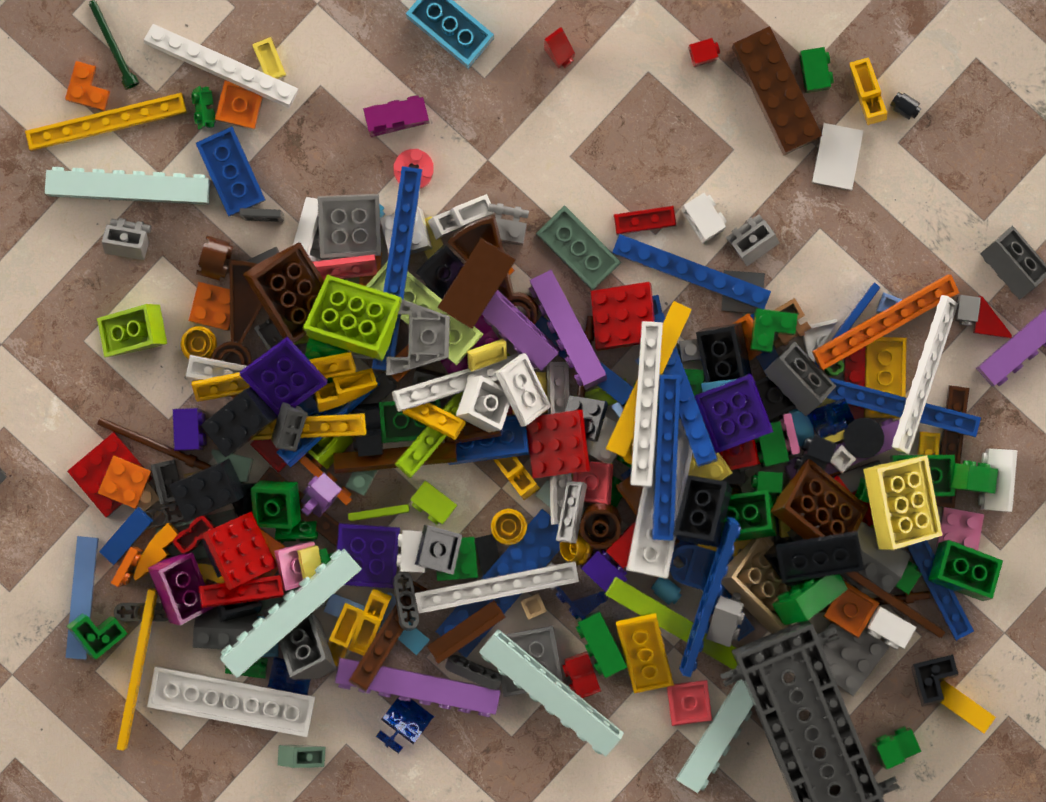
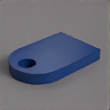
(696, 566)

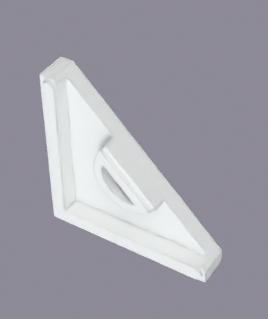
(817, 336)

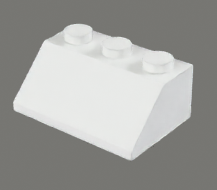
(308, 230)
(1005, 462)

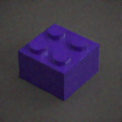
(188, 429)
(602, 571)

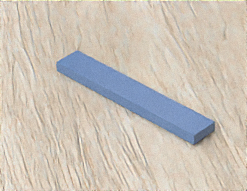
(82, 590)

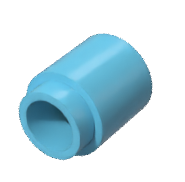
(666, 590)

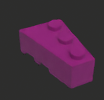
(396, 116)

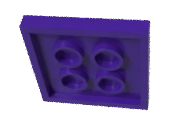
(283, 376)
(733, 413)
(373, 550)

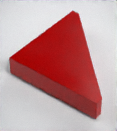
(989, 322)

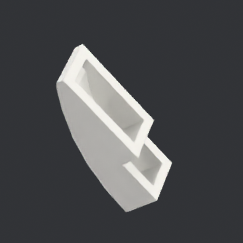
(460, 216)

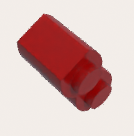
(190, 538)
(582, 675)

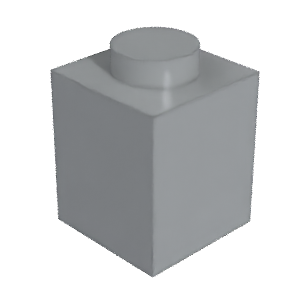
(967, 310)
(689, 350)

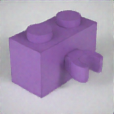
(319, 495)

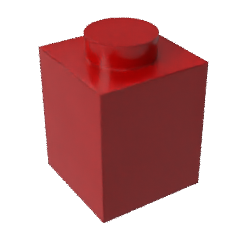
(704, 52)

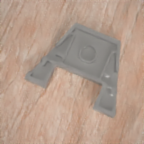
(427, 338)

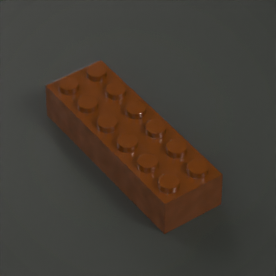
(776, 90)

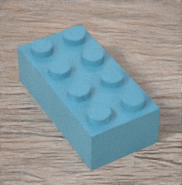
(451, 28)

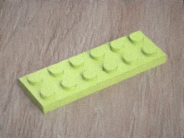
(460, 336)

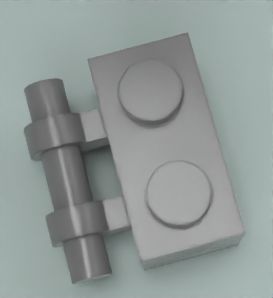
(510, 231)
(126, 238)
(753, 239)
(726, 619)

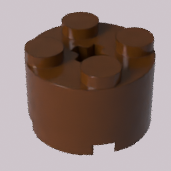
(214, 257)
(611, 520)

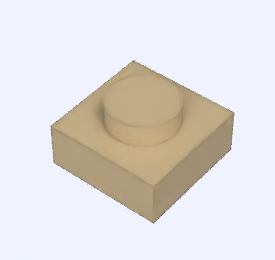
(148, 497)
(533, 606)

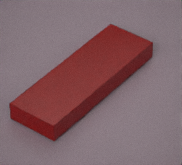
(645, 220)

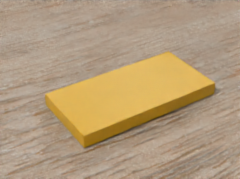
(886, 369)
(644, 653)

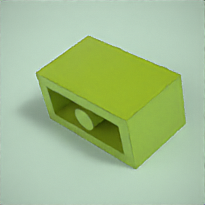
(433, 502)

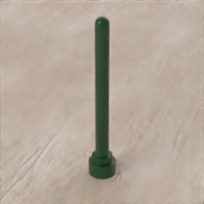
(128, 79)

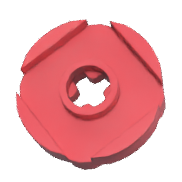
(415, 157)

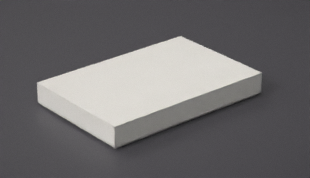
(837, 156)
(523, 389)

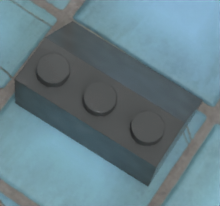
(1015, 262)
(800, 379)
(880, 565)
(214, 634)
(307, 650)

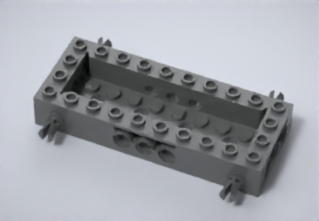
(829, 725)

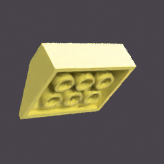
(902, 502)

